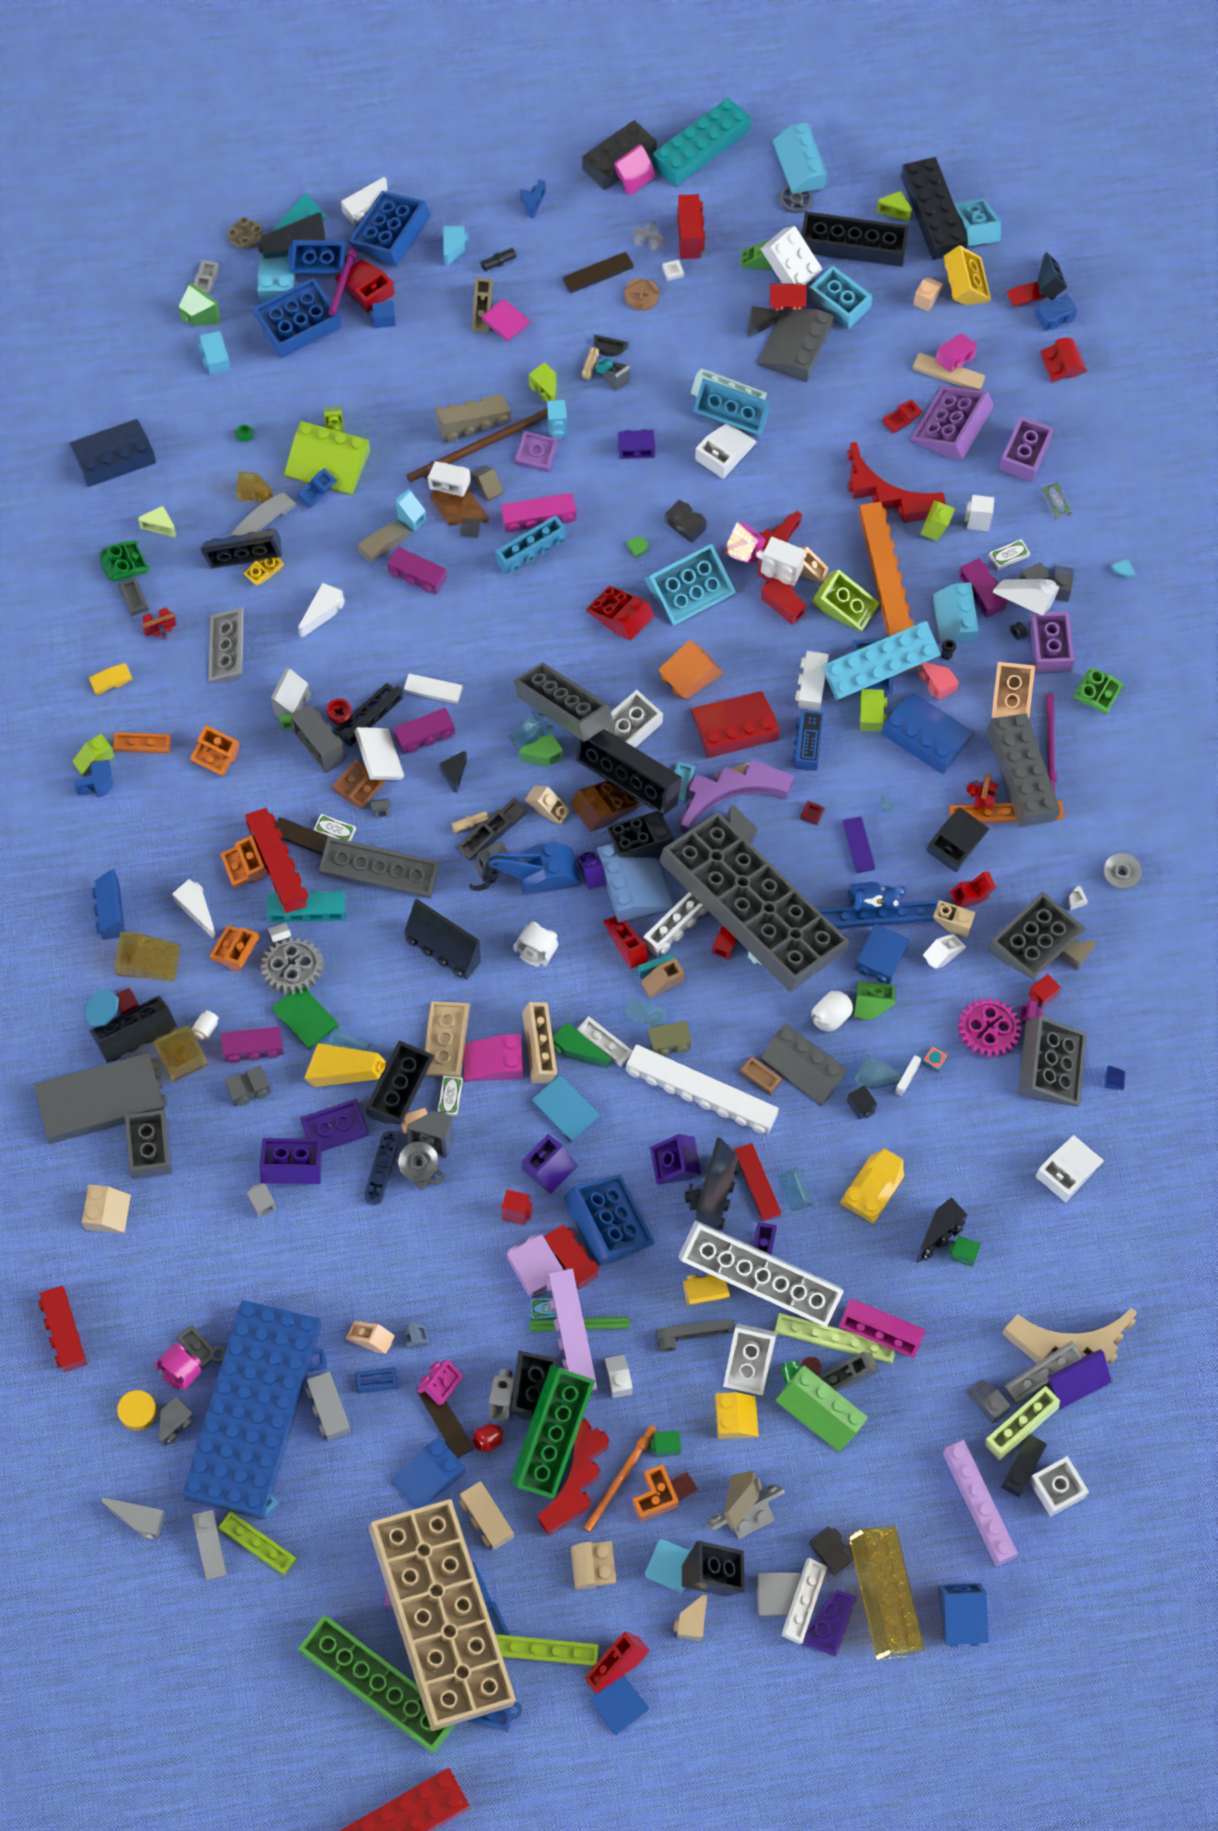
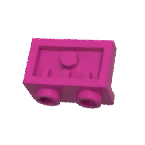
(440, 1381)

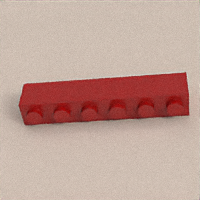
(276, 861)

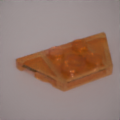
(455, 507)

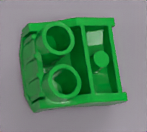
(123, 561)

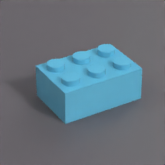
(840, 297)

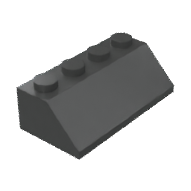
(803, 1064)

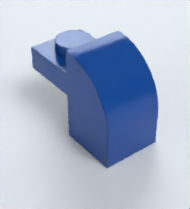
(100, 782)

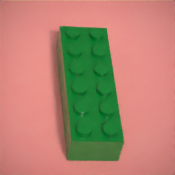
(552, 1431)

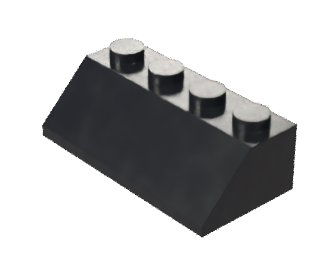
(242, 548)
(134, 1029)
(398, 1084)

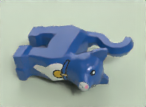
(875, 896)

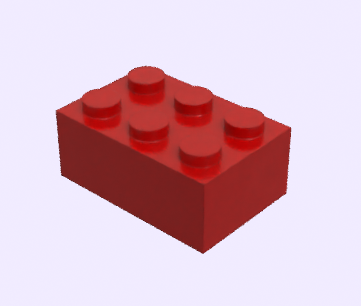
(690, 226)

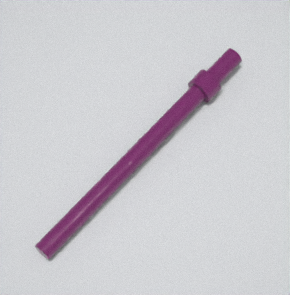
(350, 258)
(1050, 740)

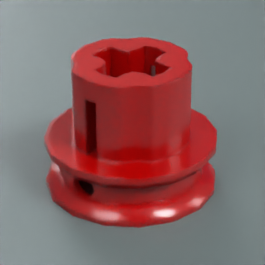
(338, 706)

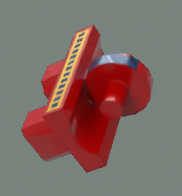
(160, 625)
(981, 790)

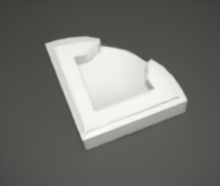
(1077, 898)

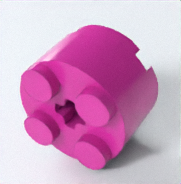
(178, 1367)

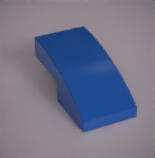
(317, 488)

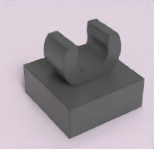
(380, 804)

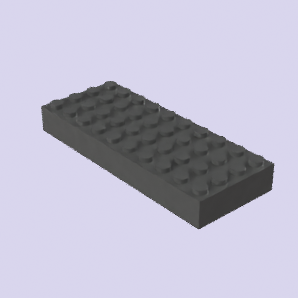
(754, 901)

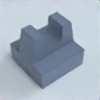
(418, 1335)

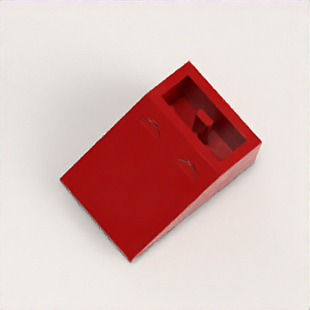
(367, 285)
(621, 612)

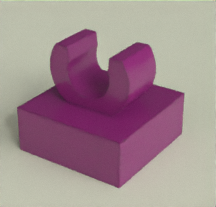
(1029, 1011)

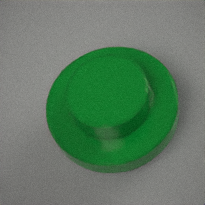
(244, 433)

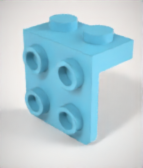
(667, 1564)

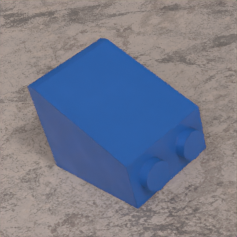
(964, 1614)

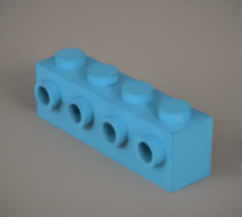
(531, 545)

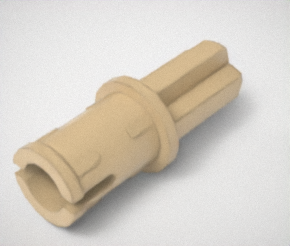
(469, 822)

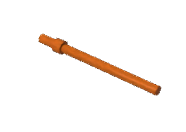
(641, 1445)

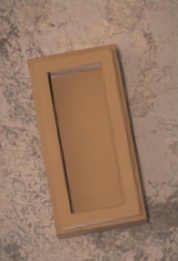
(760, 1075)

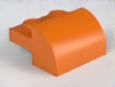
(215, 750)
(244, 862)
(234, 947)

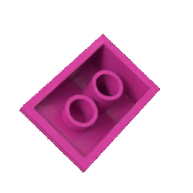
(493, 1059)

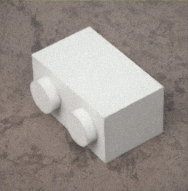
(449, 478)
(979, 513)

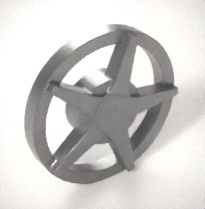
(795, 200)

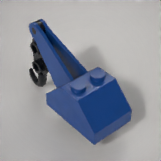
(538, 868)

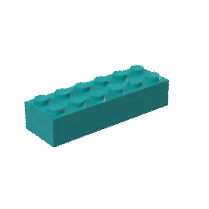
(701, 141)

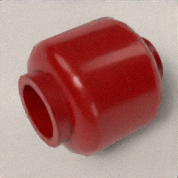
(488, 1437)

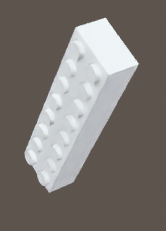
(760, 1273)

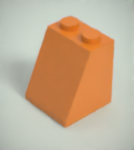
(689, 670)

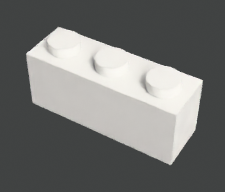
(811, 681)

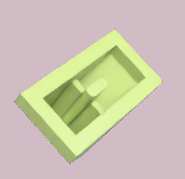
(157, 522)

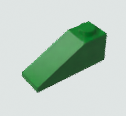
(576, 1046)

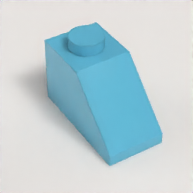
(454, 242)

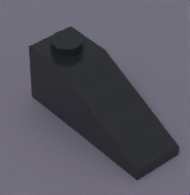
(1050, 278)
(1024, 1465)

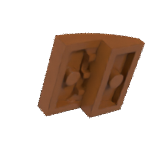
(356, 785)

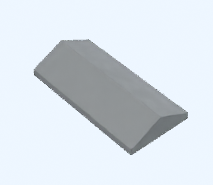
(226, 646)

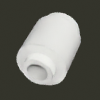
(205, 1025)

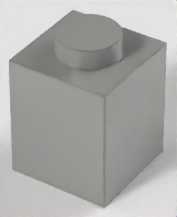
(261, 1200)

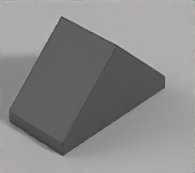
(617, 376)

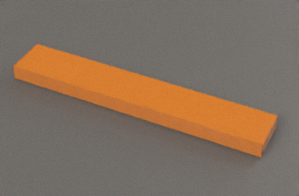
(997, 814)

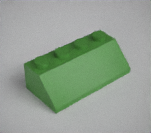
(821, 1408)

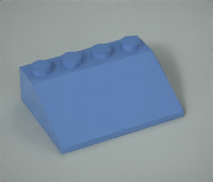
(633, 884)

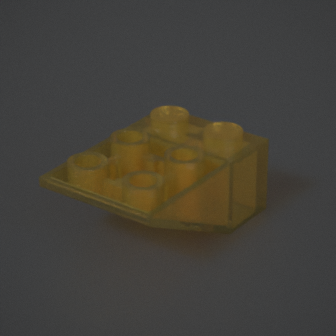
(146, 957)

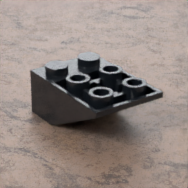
(641, 836)
(957, 839)
(945, 1223)

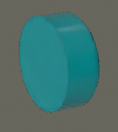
(604, 365)

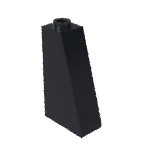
(277, 242)

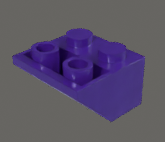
(548, 1164)

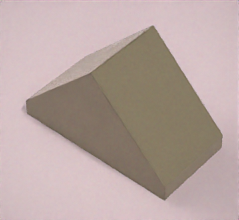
(487, 482)
(1078, 952)

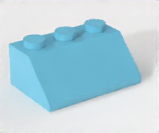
(956, 613)

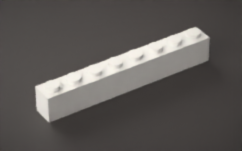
(702, 1090)

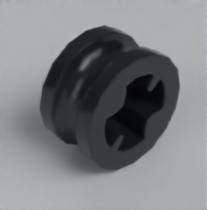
(1018, 630)

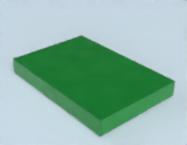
(305, 1017)

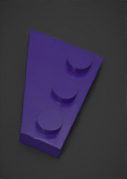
(829, 1626)

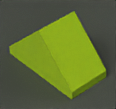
(895, 206)

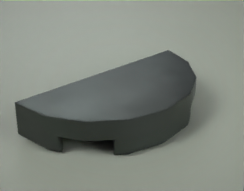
(609, 346)

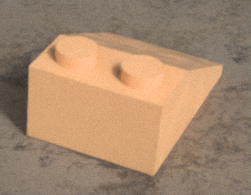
(1012, 689)

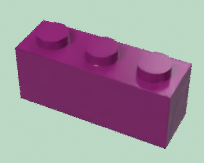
(416, 570)
(982, 586)
(424, 731)
(252, 1044)

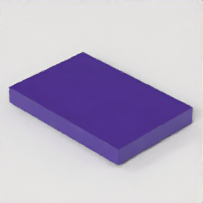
(336, 1125)
(1080, 1378)

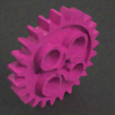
(976, 1016)

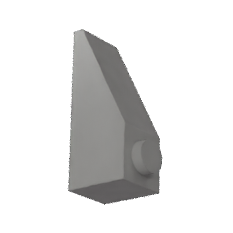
(141, 1519)
(209, 1544)

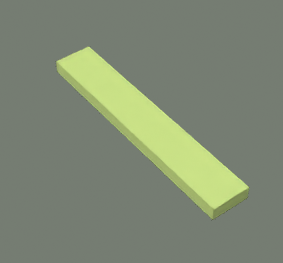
(831, 1337)

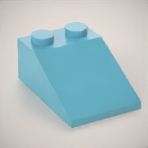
(979, 222)
(274, 278)

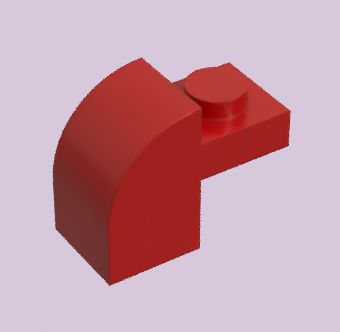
(973, 892)

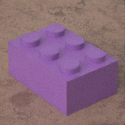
(1026, 449)
(1051, 642)

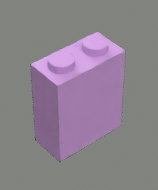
(533, 1264)

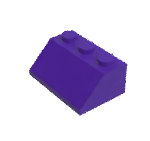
(291, 1161)

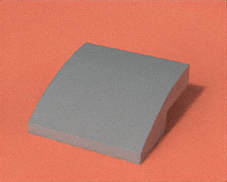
(776, 1593)

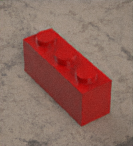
(572, 1255)

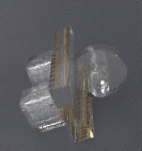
(655, 239)

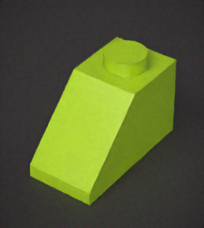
(937, 520)
(93, 751)

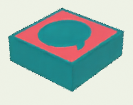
(935, 1058)

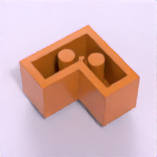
(660, 1497)

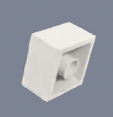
(782, 561)
(1058, 1486)

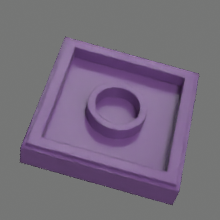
(536, 451)

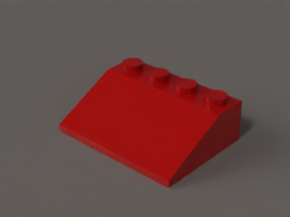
(735, 724)

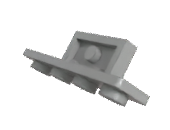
(756, 1517)

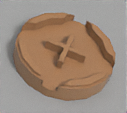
(641, 294)

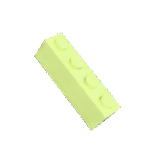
(1022, 1423)

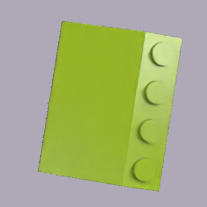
(321, 448)

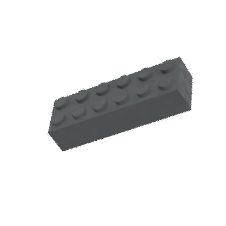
(563, 701)
(1023, 770)

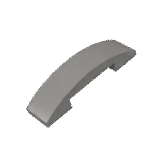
(265, 514)

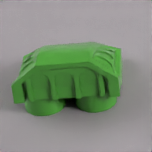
(1100, 690)

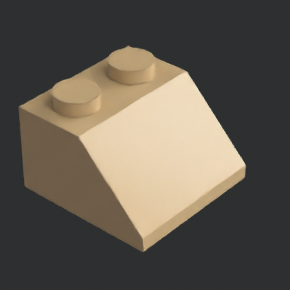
(105, 1209)

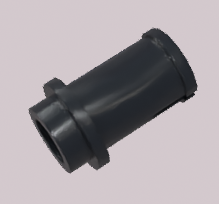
(948, 647)

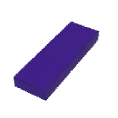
(858, 844)

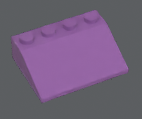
(953, 421)

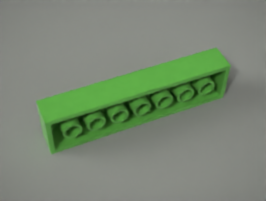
(372, 1681)

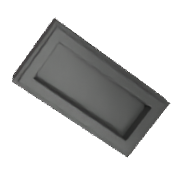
(133, 596)

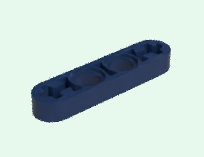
(379, 1167)

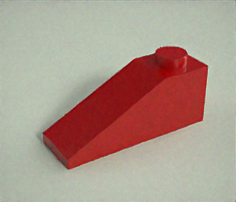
(627, 942)
(617, 1661)

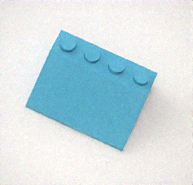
(690, 584)

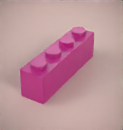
(533, 512)
(882, 1328)

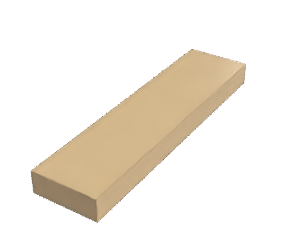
(961, 377)

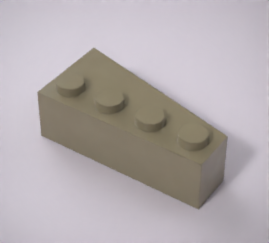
(471, 417)

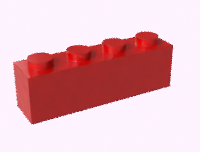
(63, 1329)

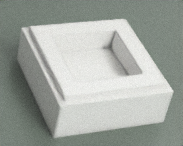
(673, 270)
(279, 932)

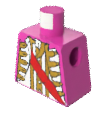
(745, 544)

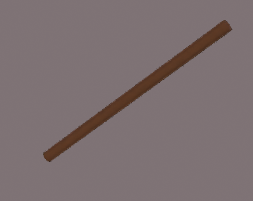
(480, 444)

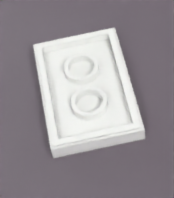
(379, 753)

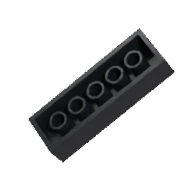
(933, 207)
(855, 238)
(630, 770)

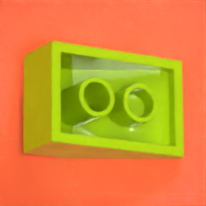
(845, 600)

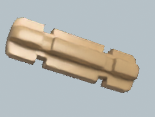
(590, 363)

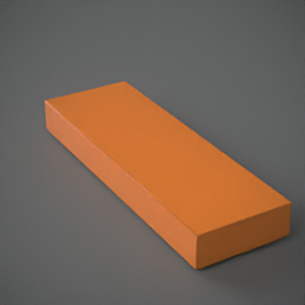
(142, 742)

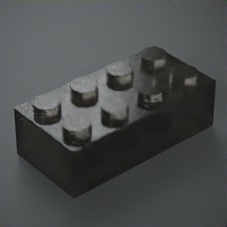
(600, 160)

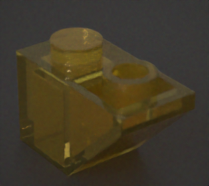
(252, 488)

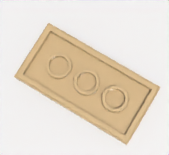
(446, 1037)

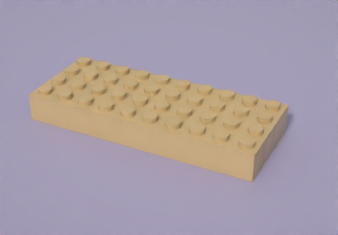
(441, 1615)

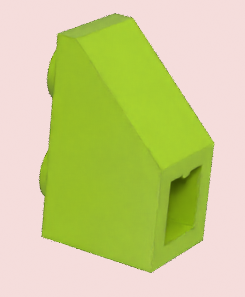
(544, 382)
(334, 418)

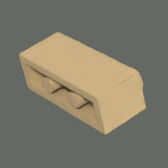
(486, 1516)

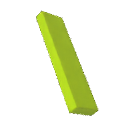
(257, 1543)

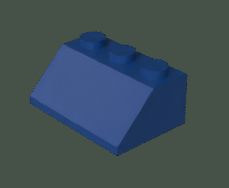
(316, 256)
(108, 906)

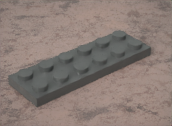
(379, 867)

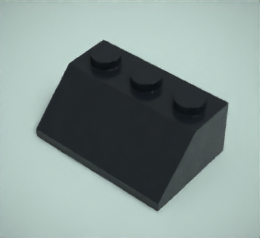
(529, 1382)
(714, 1569)

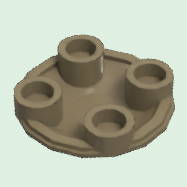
(245, 233)

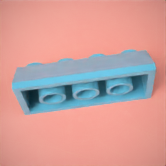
(800, 159)

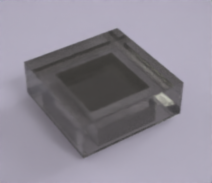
(469, 527)

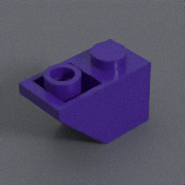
(591, 870)

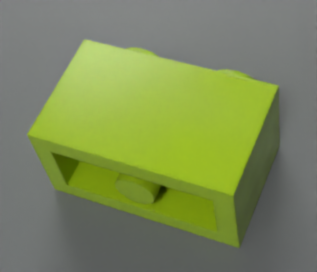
(872, 710)

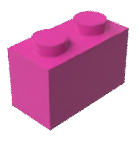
(956, 352)

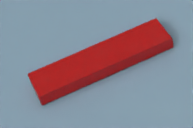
(757, 1182)

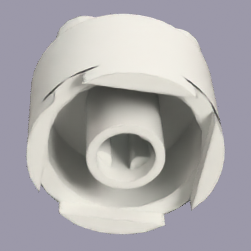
(536, 944)

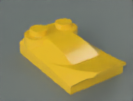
(874, 1185)

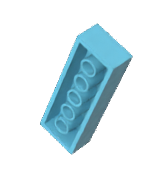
(880, 660)

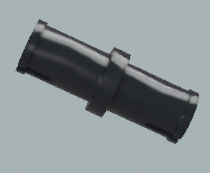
(498, 259)

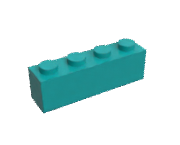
(320, 907)

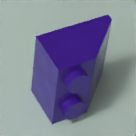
(675, 1159)

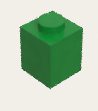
(964, 1250)
(666, 1444)

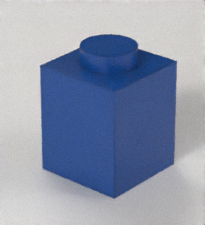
(383, 314)

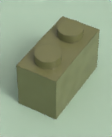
(669, 1038)

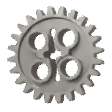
(292, 966)

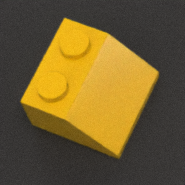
(704, 1289)
(736, 1416)

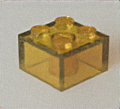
(180, 1053)

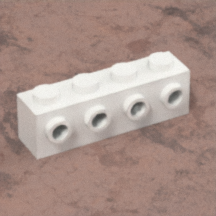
(673, 925)

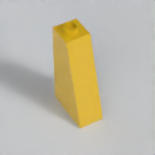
(343, 1065)

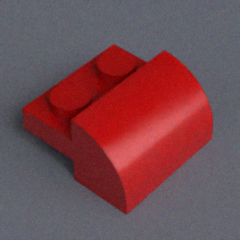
(1063, 359)

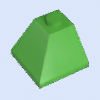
(198, 307)
(873, 999)

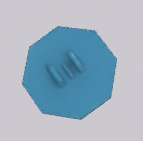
(101, 1008)

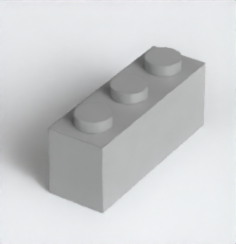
(327, 1406)

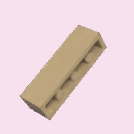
(539, 1042)

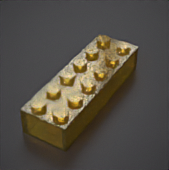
(886, 1592)

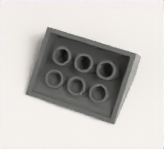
(797, 342)
(1036, 936)
(1052, 1062)

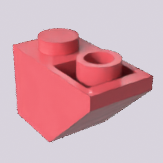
(939, 679)

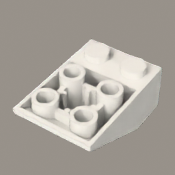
(723, 449)
(1069, 1168)

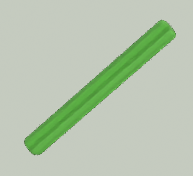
(589, 1323)

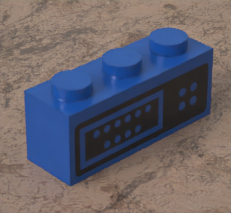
(807, 740)

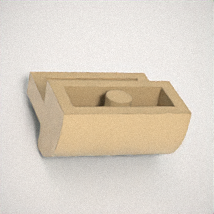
(593, 1565)

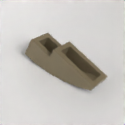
(383, 541)

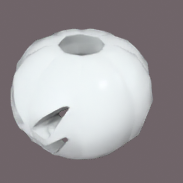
(832, 1011)

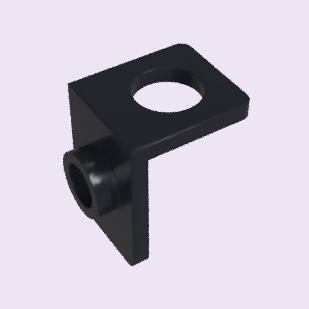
(690, 1197)

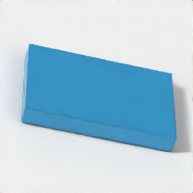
(565, 1108)

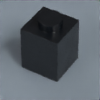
(862, 1102)

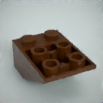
(602, 804)

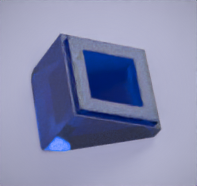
(1114, 1078)

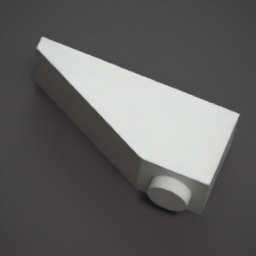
(358, 204)
(322, 608)
(192, 901)

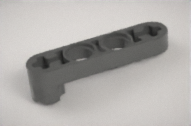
(668, 1336)

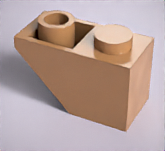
(663, 978)

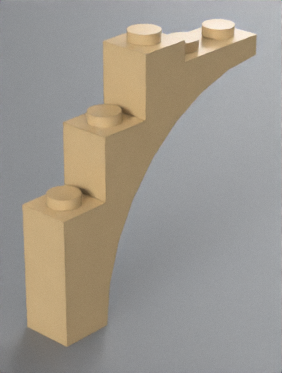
(1040, 1343)

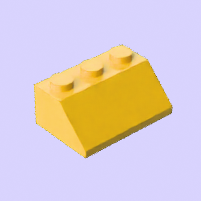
(966, 277)

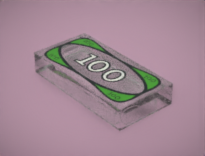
(1056, 500)

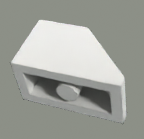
(943, 951)
(618, 1376)

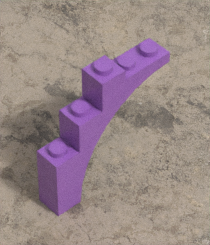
(755, 780)

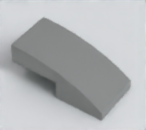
(206, 276)

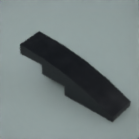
(492, 829)

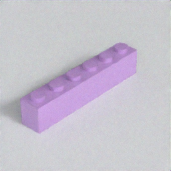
(570, 1323)
(980, 1503)

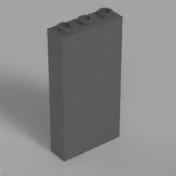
(99, 1097)

